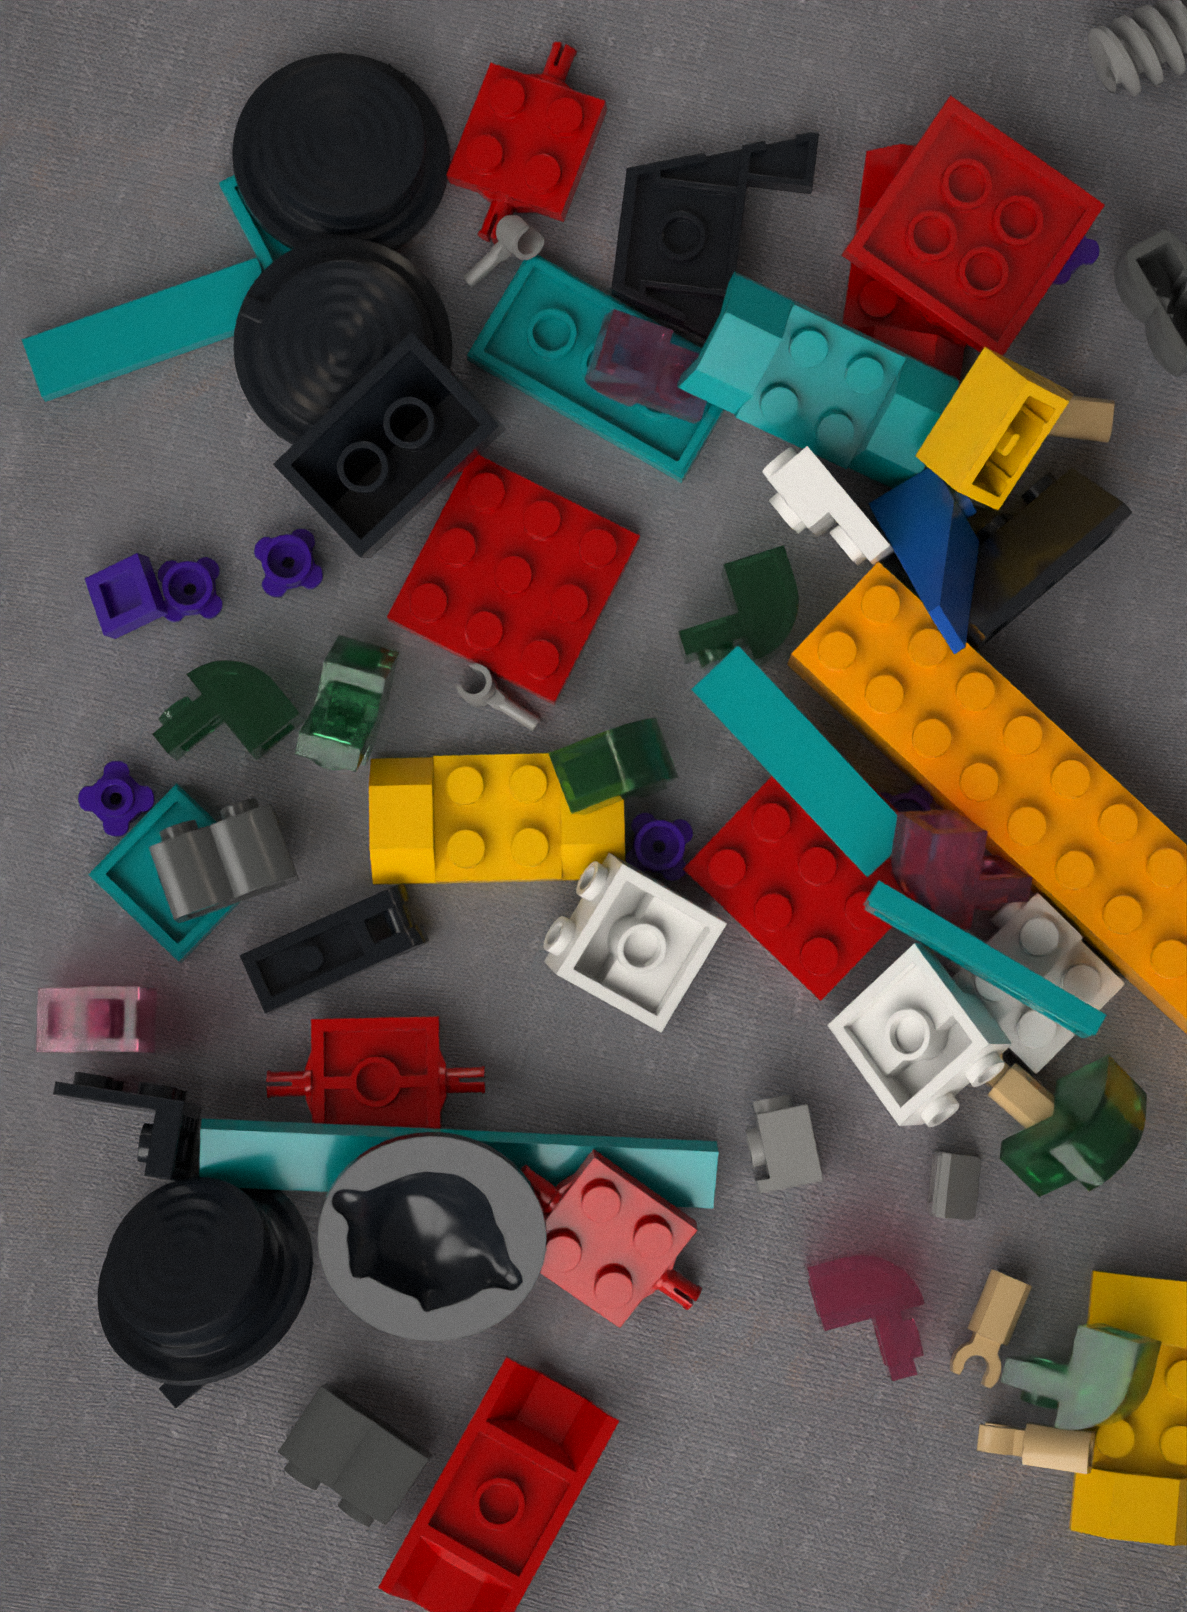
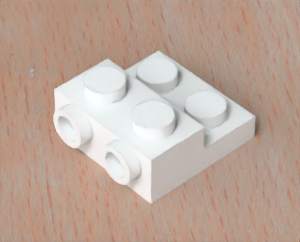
(815, 500)
(632, 941)
(1053, 949)
(920, 1039)

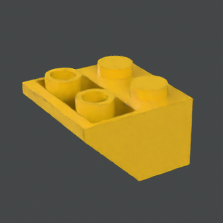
(992, 428)

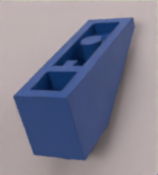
(935, 547)

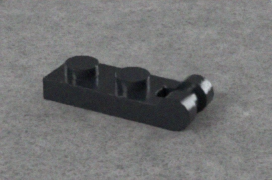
(331, 949)

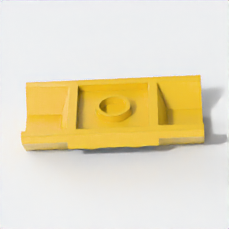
(481, 822)
(1141, 1461)

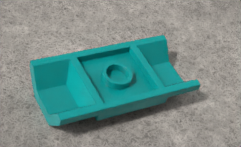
(818, 383)

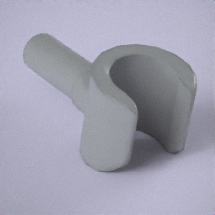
(513, 238)
(498, 699)

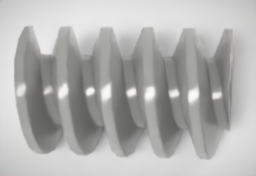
(1141, 45)

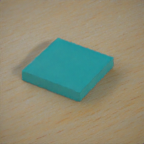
(134, 883)

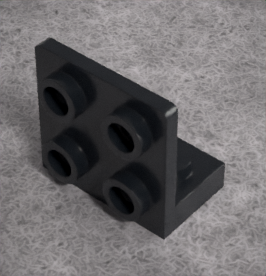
(164, 1145)

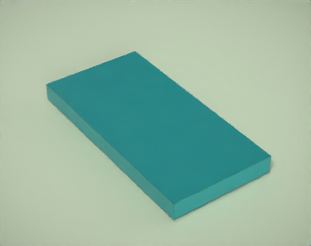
(543, 346)

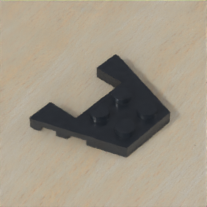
(686, 225)

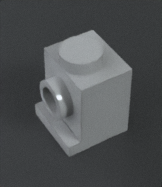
(783, 1144)

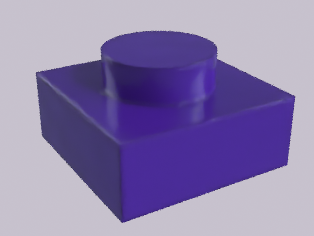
(126, 596)

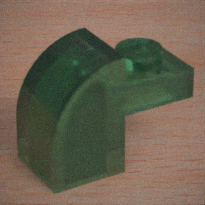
(764, 611)
(230, 695)
(348, 705)
(614, 766)
(1089, 1136)
(1101, 1384)

